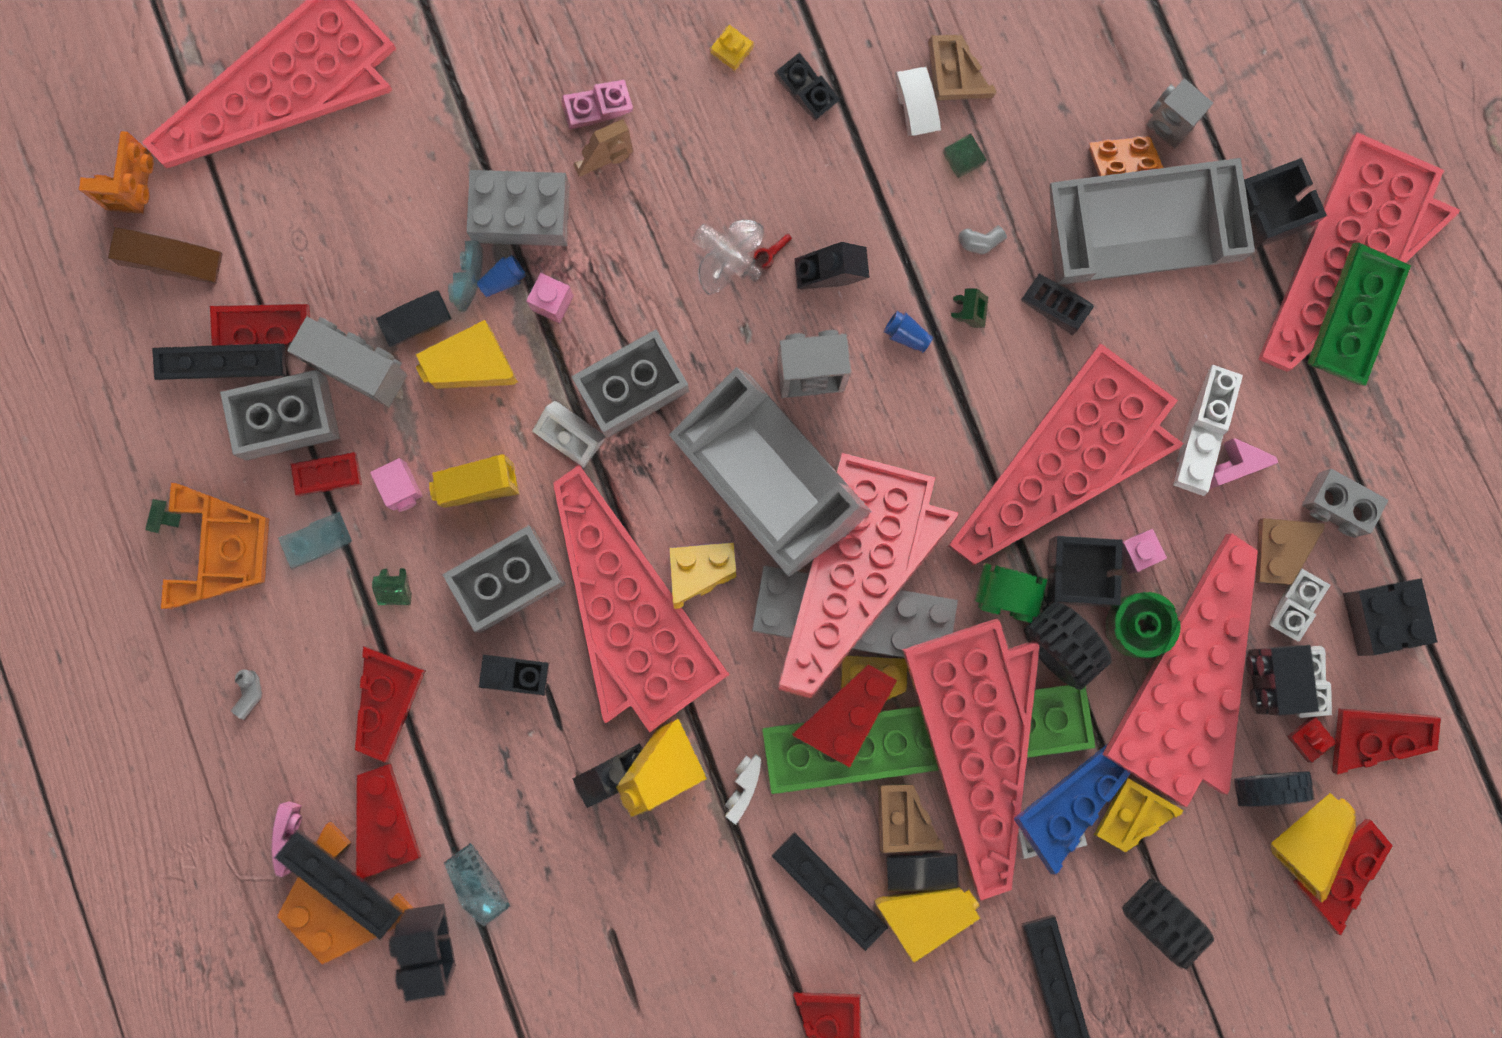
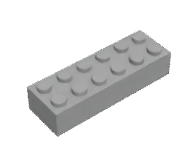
(904, 623)

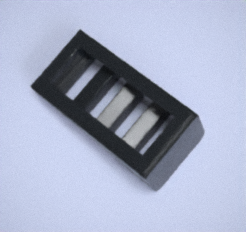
(1074, 301)

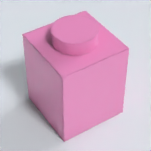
(549, 298)
(396, 485)
(1141, 552)

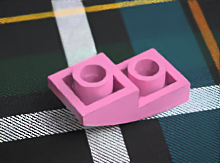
(598, 105)
(285, 824)

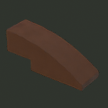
(164, 255)

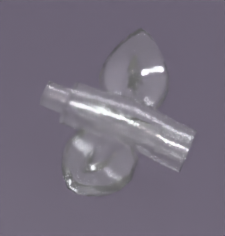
(728, 253)

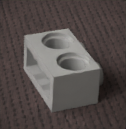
(1178, 112)
(1345, 497)

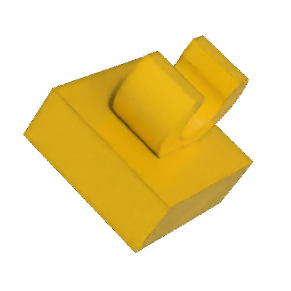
(731, 47)

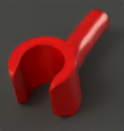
(772, 251)

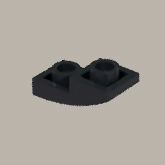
(806, 87)
(413, 318)
(922, 872)

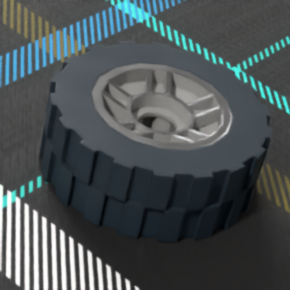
(1274, 789)

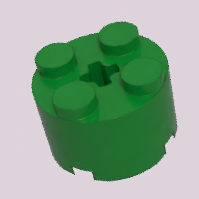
(1011, 592)
(1159, 618)

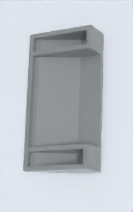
(1149, 221)
(768, 472)

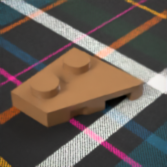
(956, 70)
(605, 146)
(1284, 549)
(904, 822)

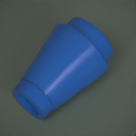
(501, 276)
(907, 332)

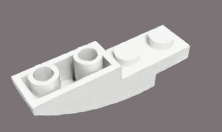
(1206, 430)

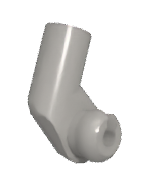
(979, 242)
(251, 693)

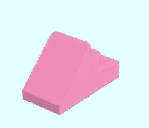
(1244, 461)

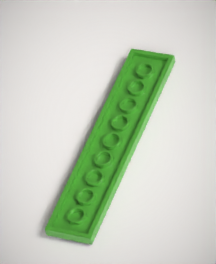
(901, 744)

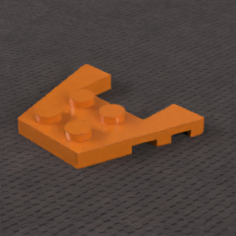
(230, 548)
(320, 923)

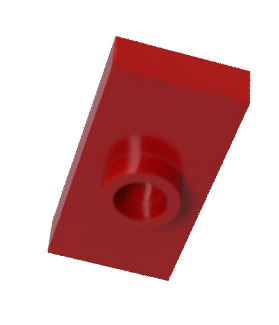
(326, 474)

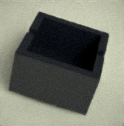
(1274, 203)
(1082, 571)
(1390, 617)
(1282, 680)
(423, 960)

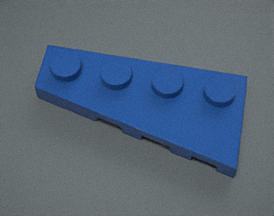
(1071, 806)

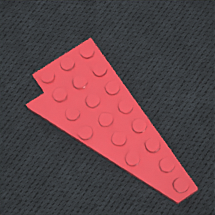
(297, 72)
(1375, 201)
(1085, 444)
(862, 570)
(635, 639)
(1189, 702)
(979, 723)

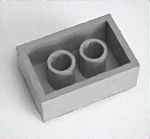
(518, 207)
(348, 360)
(813, 364)
(631, 383)
(280, 415)
(503, 579)

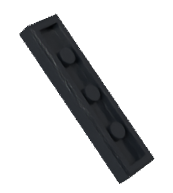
(219, 361)
(338, 884)
(830, 891)
(1055, 978)

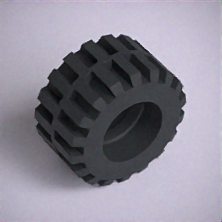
(1068, 645)
(1168, 923)

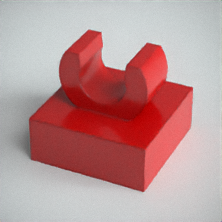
(1311, 739)

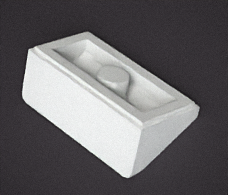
(568, 433)

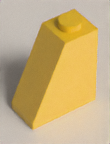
(466, 360)
(474, 482)
(661, 770)
(1317, 844)
(928, 917)

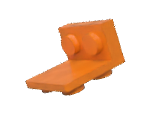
(1124, 155)
(128, 187)

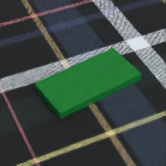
(1359, 314)

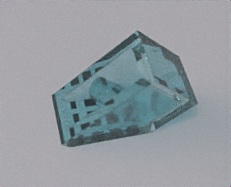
(476, 885)

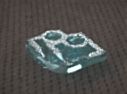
(465, 283)
(315, 540)

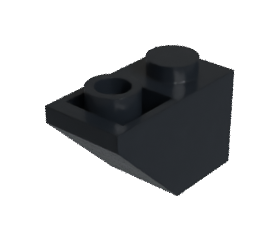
(832, 266)
(514, 675)
(602, 780)

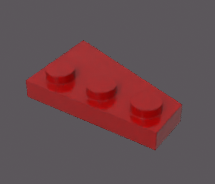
(256, 323)
(386, 698)
(848, 716)
(1379, 736)
(382, 824)
(1359, 866)
(830, 1014)

